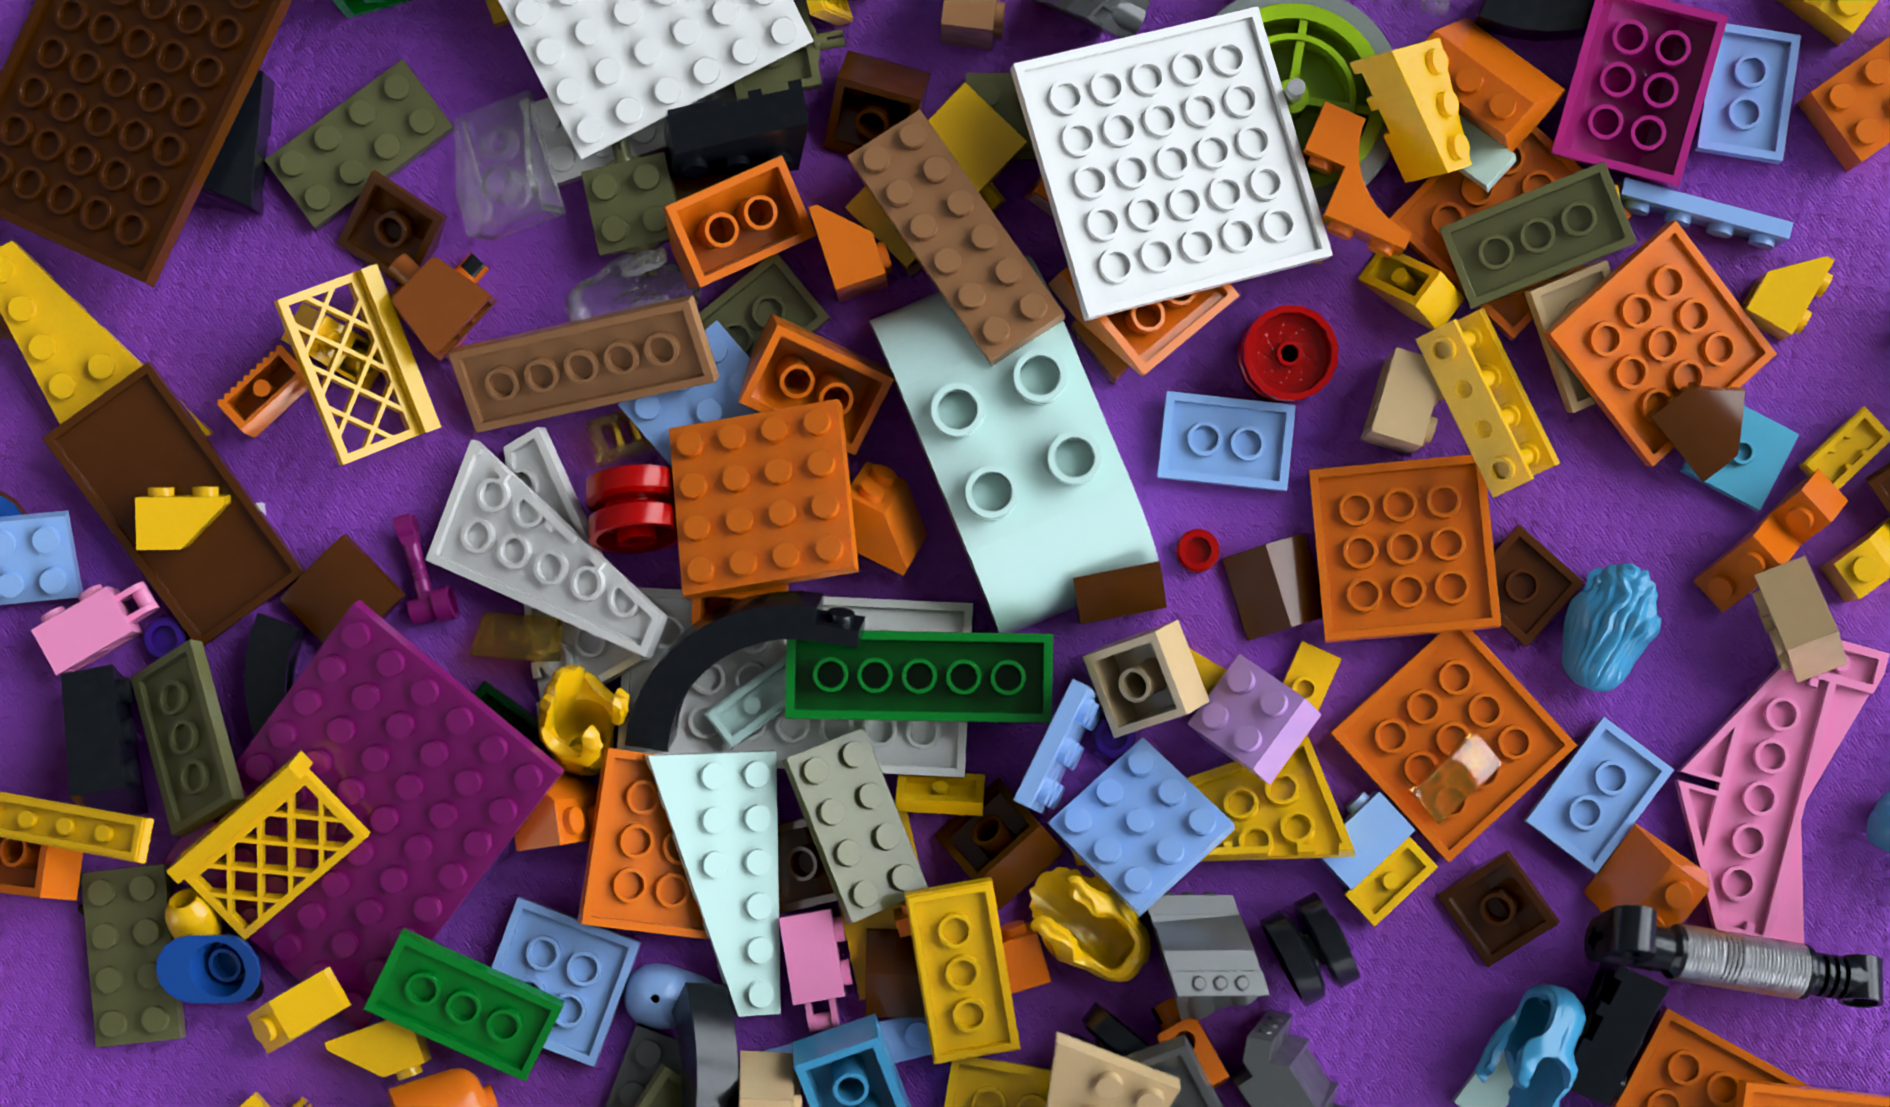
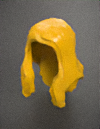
(579, 719)
(1088, 925)

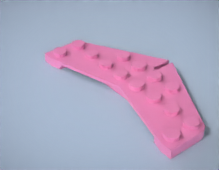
(1764, 772)

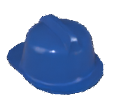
(209, 969)

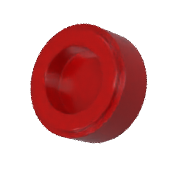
(1197, 550)

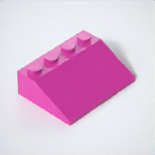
(1640, 88)

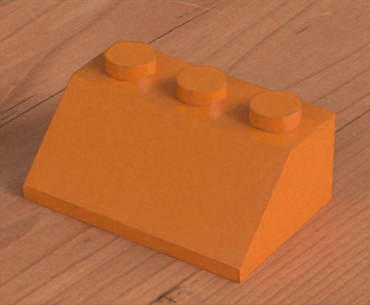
(1495, 84)
(736, 223)
(804, 368)

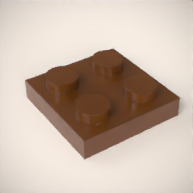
(1530, 585)

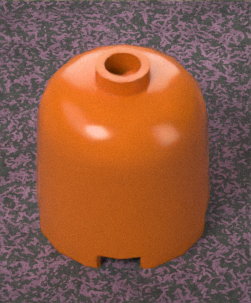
(443, 1089)

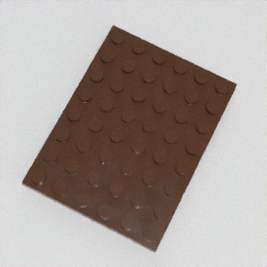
(122, 117)

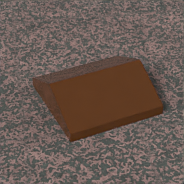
(391, 223)
(1274, 586)
(1119, 592)
(800, 869)
(1497, 908)
(892, 976)

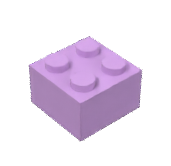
(1254, 719)

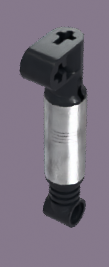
(1731, 959)

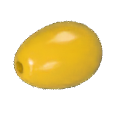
(191, 915)

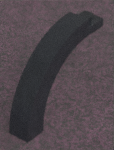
(1535, 18)
(717, 635)
(269, 666)
(707, 1046)

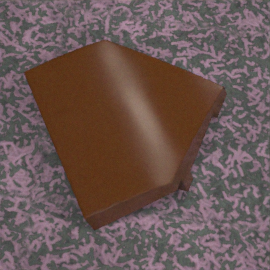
(1703, 425)

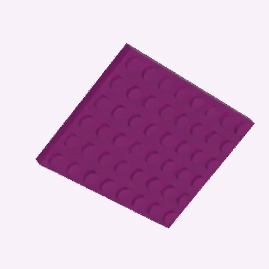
(418, 767)

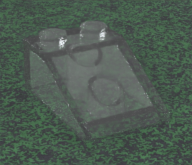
(504, 169)

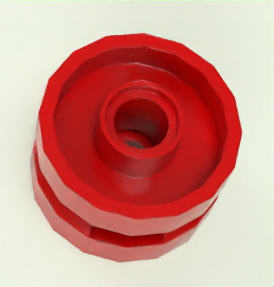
(1261, 359)
(631, 509)

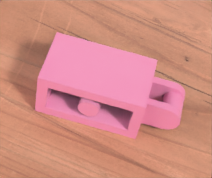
(92, 626)
(815, 963)

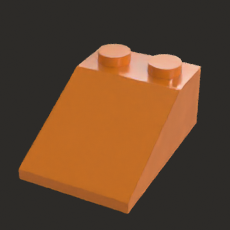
(39, 870)

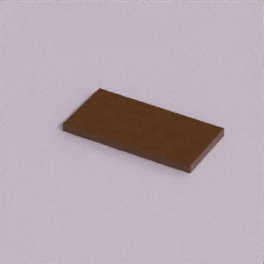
(145, 439)

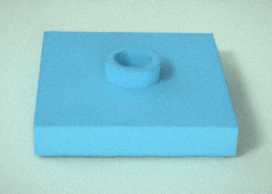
(1759, 461)

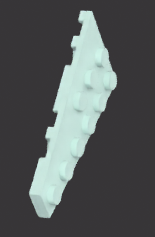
(728, 846)

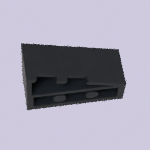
(736, 135)
(241, 161)
(102, 741)
(1617, 1018)

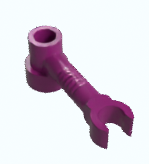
(430, 604)

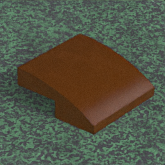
(335, 583)

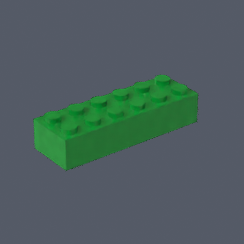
(923, 678)

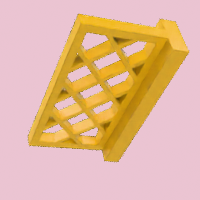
(393, 357)
(236, 828)

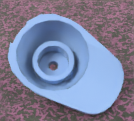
(658, 980)

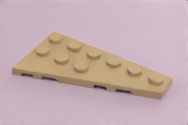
(1098, 1078)

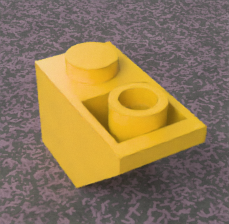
(1782, 296)
(332, 330)
(174, 520)

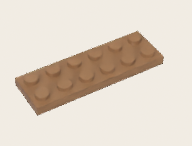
(956, 238)
(584, 364)

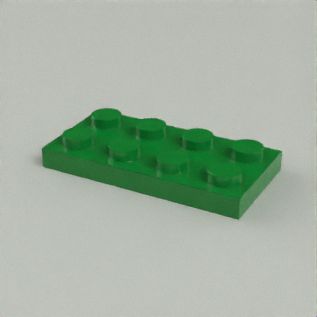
(464, 1004)

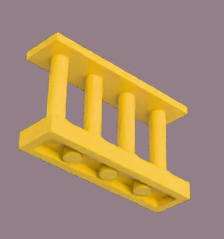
(1487, 402)

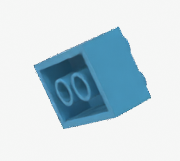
(849, 1067)

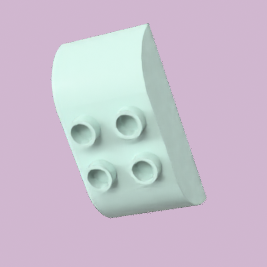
(1016, 459)

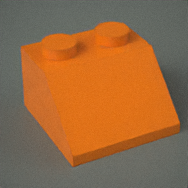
(851, 254)
(886, 518)
(561, 816)
(1649, 875)

